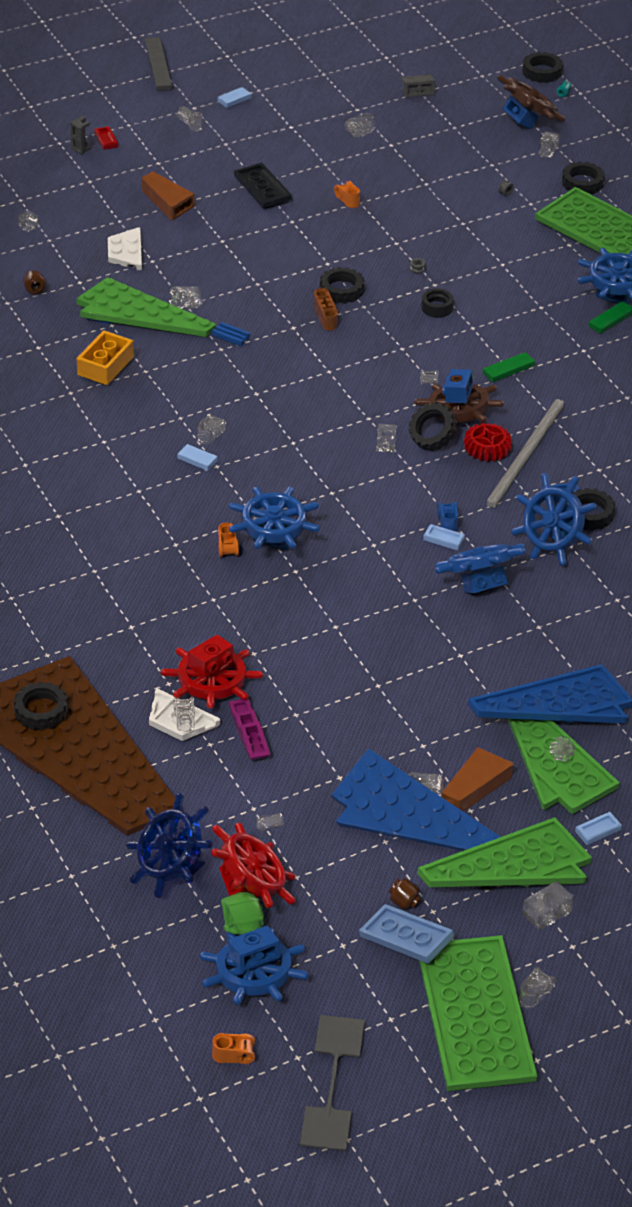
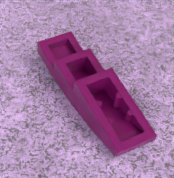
(249, 729)

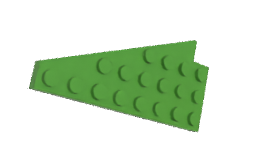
(125, 305)
(569, 782)
(523, 858)

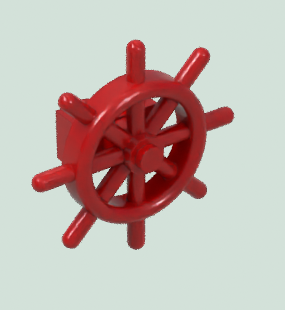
(209, 664)
(251, 866)

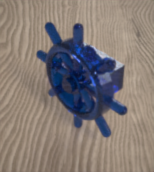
(175, 847)

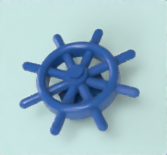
(614, 282)
(561, 522)
(274, 524)
(483, 563)
(253, 956)

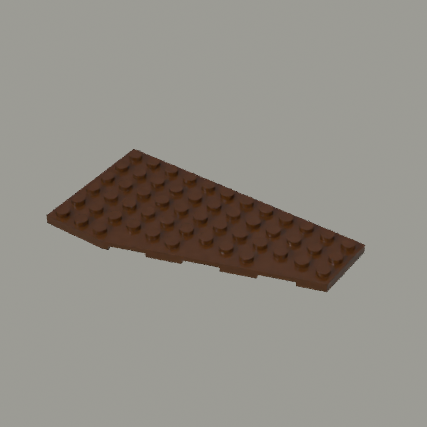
(86, 752)

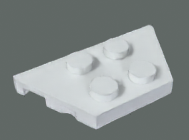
(125, 248)
(163, 717)

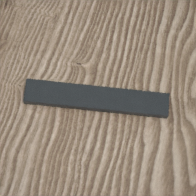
(158, 64)

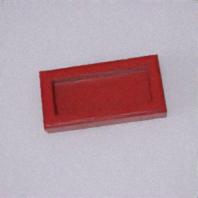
(106, 138)

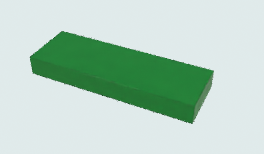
(611, 317)
(508, 367)

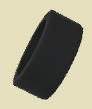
(434, 310)

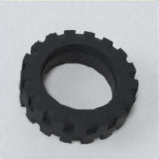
(542, 59)
(585, 169)
(345, 275)
(424, 414)
(601, 499)
(39, 691)

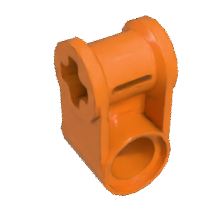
(348, 194)
(227, 541)
(231, 1047)

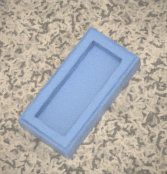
(234, 97)
(197, 457)
(444, 537)
(598, 828)

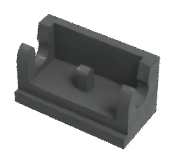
(418, 85)
(78, 135)

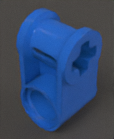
(448, 515)

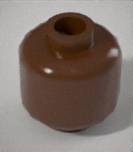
(34, 282)
(404, 893)

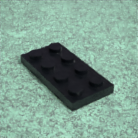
(262, 185)

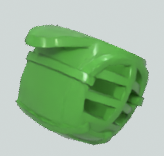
(242, 913)

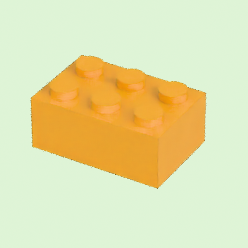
(105, 357)

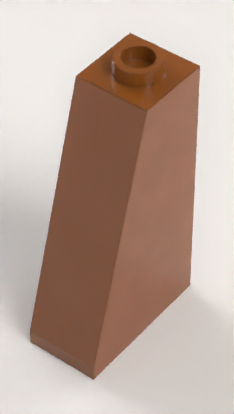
(167, 195)
(477, 779)

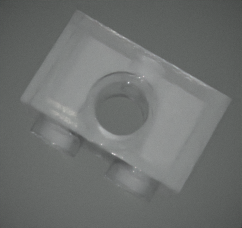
(548, 905)

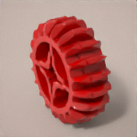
(487, 442)

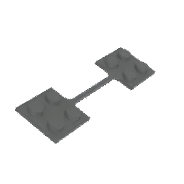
(325, 1125)

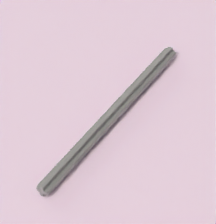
(525, 453)

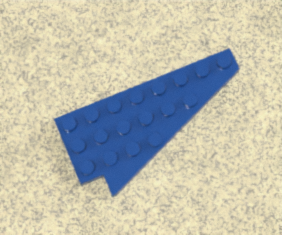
(570, 697)
(394, 804)

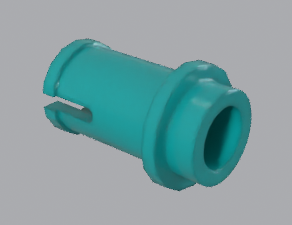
(562, 90)

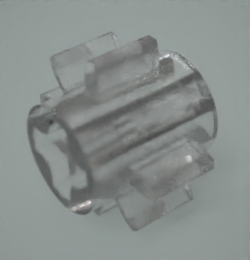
(28, 220)
(562, 749)

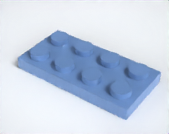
(406, 933)

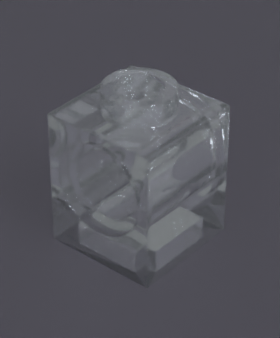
(386, 437)

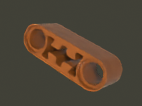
(325, 309)

